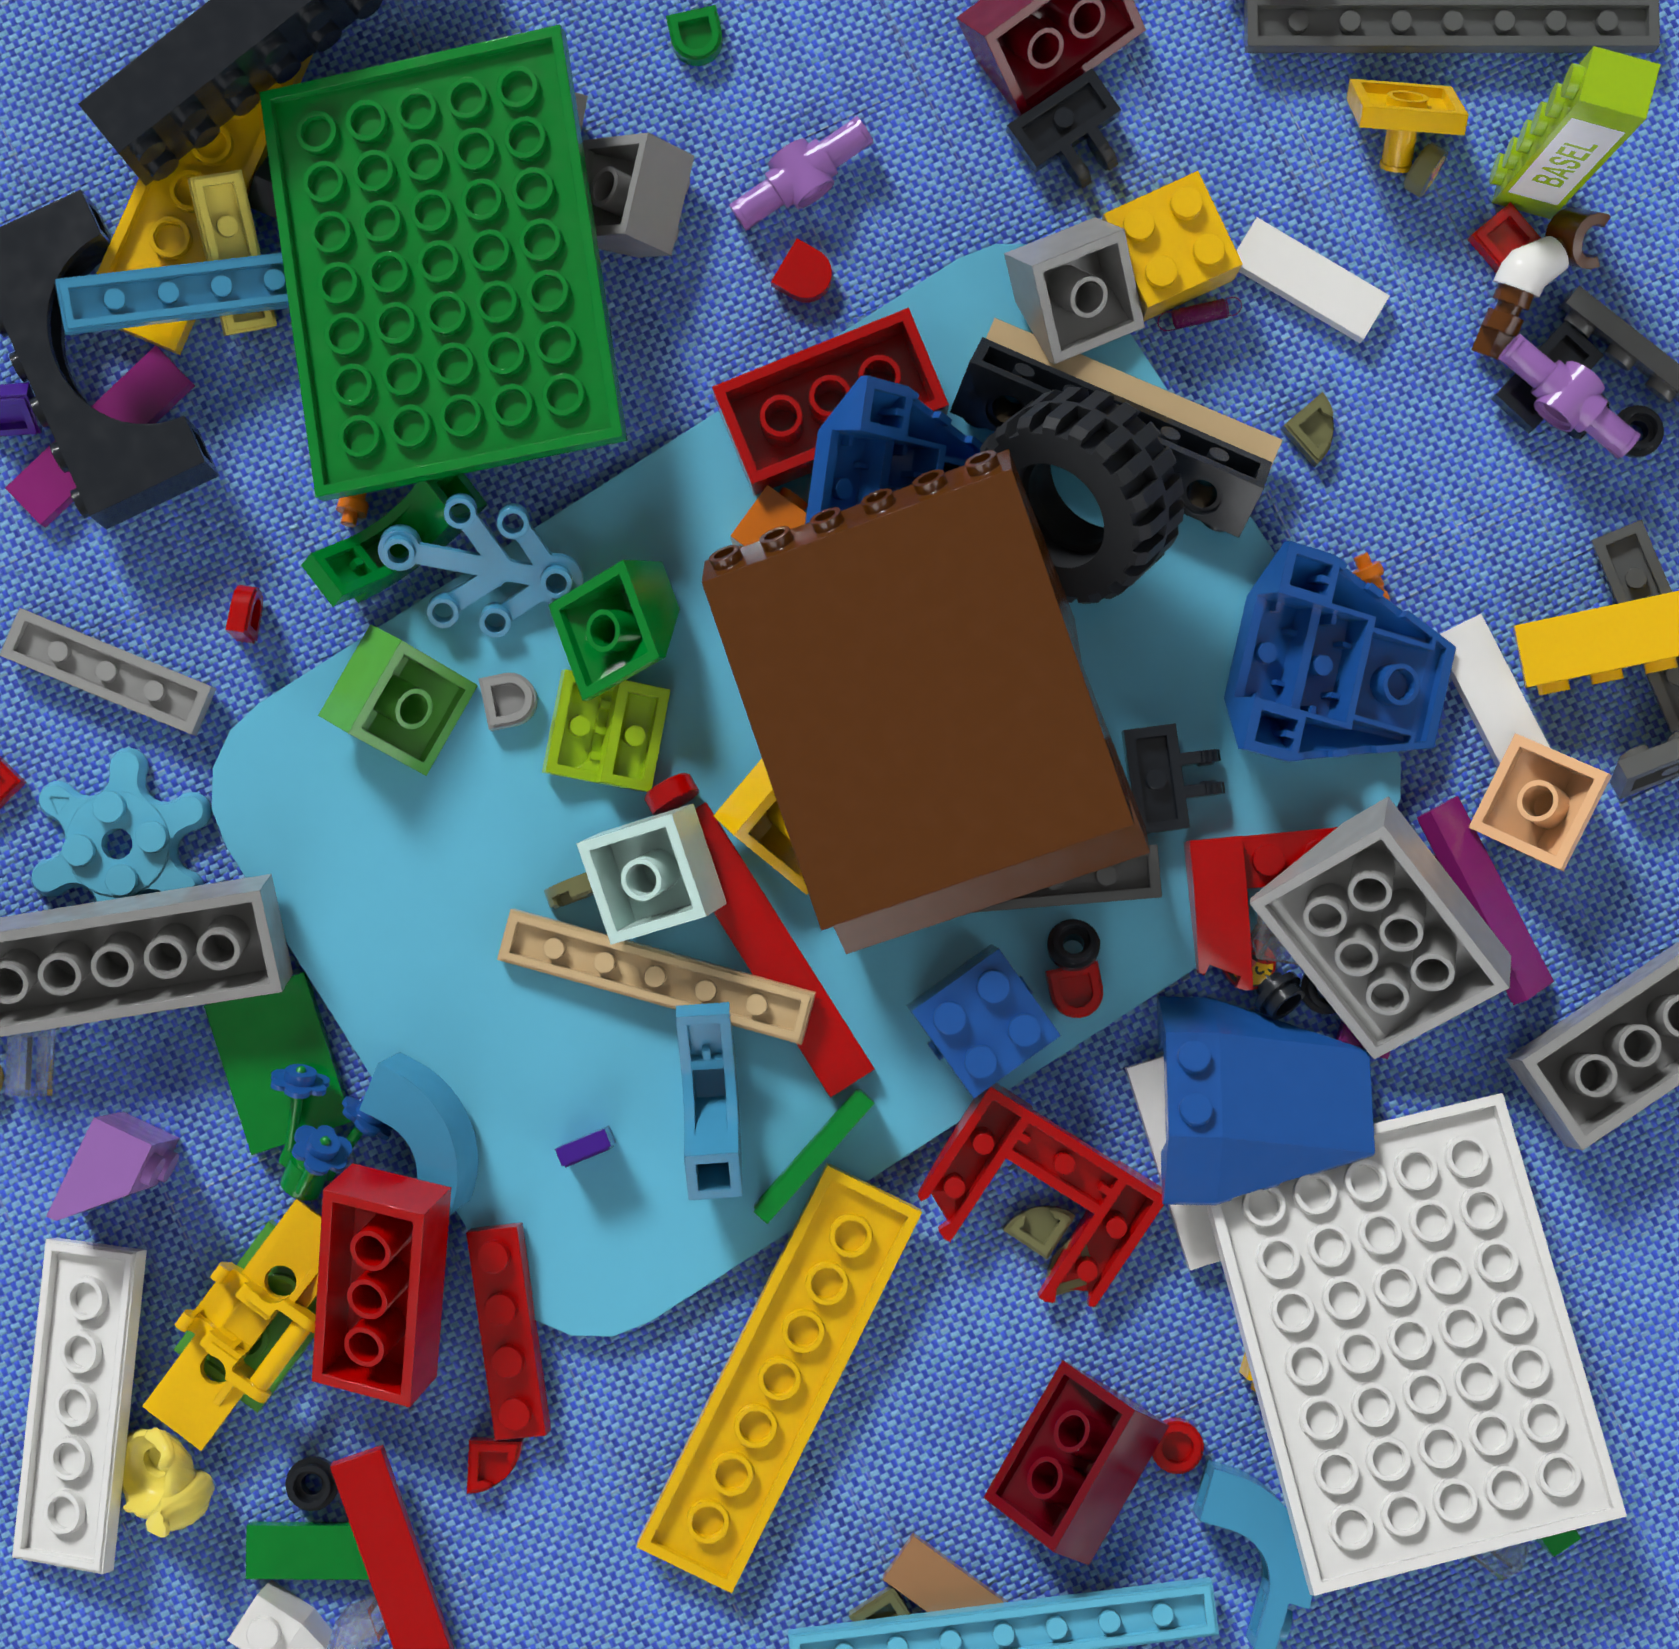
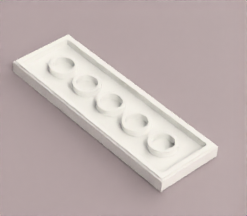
(79, 1405)

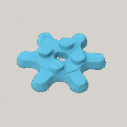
(123, 805)

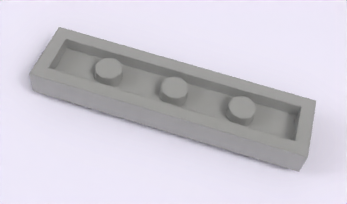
(107, 672)

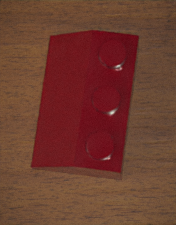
(1045, 44)
(1075, 1463)

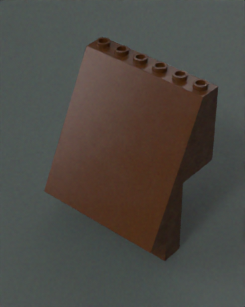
(923, 703)

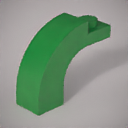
(353, 565)

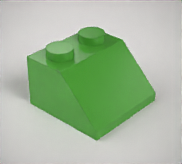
(398, 699)

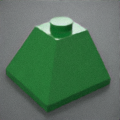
(616, 624)

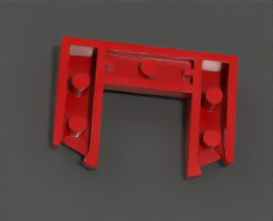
(1218, 896)
(1115, 1195)

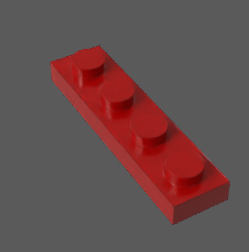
(508, 1331)

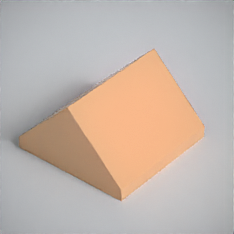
(1539, 802)

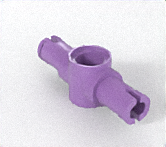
(801, 173)
(1569, 396)

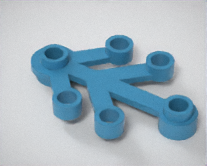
(489, 566)

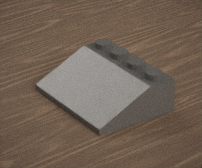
(1383, 930)

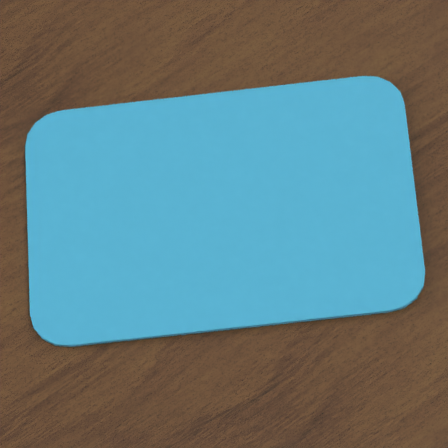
(408, 878)

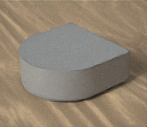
(507, 700)

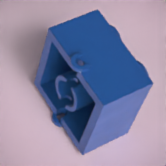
(983, 1020)

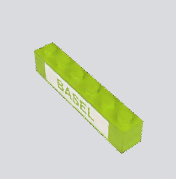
(1574, 131)

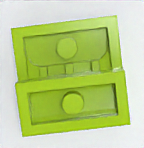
(608, 738)

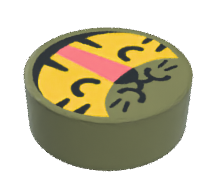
(1425, 169)

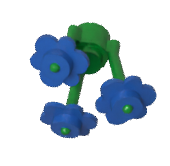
(317, 1154)

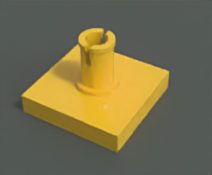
(1403, 112)

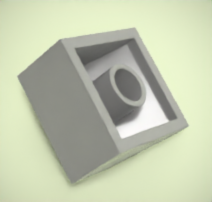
(637, 192)
(1076, 288)

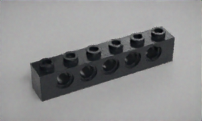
(1235, 473)

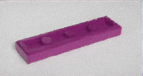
(138, 397)
(1474, 873)

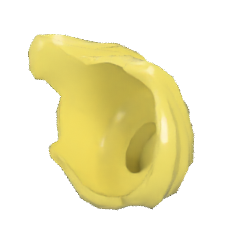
(163, 1482)

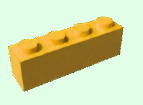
(1599, 643)

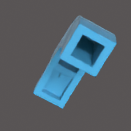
(709, 1101)
(429, 1120)
(1248, 1507)

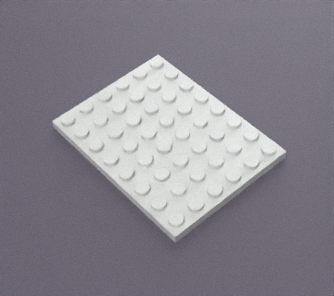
(1415, 1353)

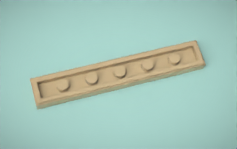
(1143, 393)
(654, 974)

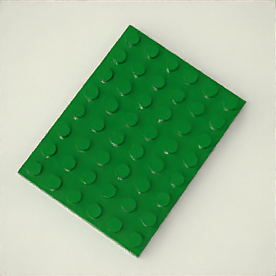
(442, 265)

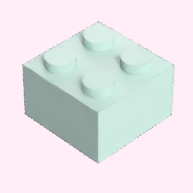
(652, 874)

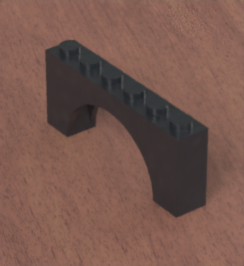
(113, 462)

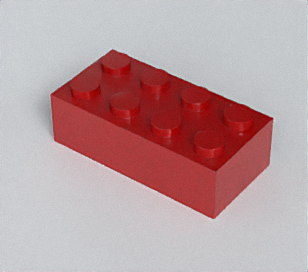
(782, 405)
(380, 1284)

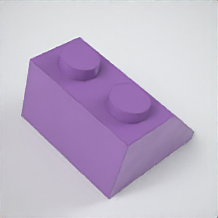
(113, 1162)

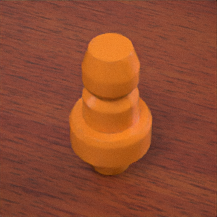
(352, 509)
(1370, 572)

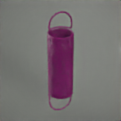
(1199, 313)

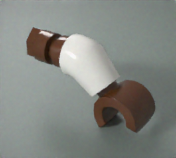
(1531, 269)

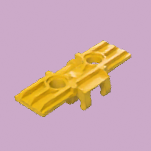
(232, 1322)

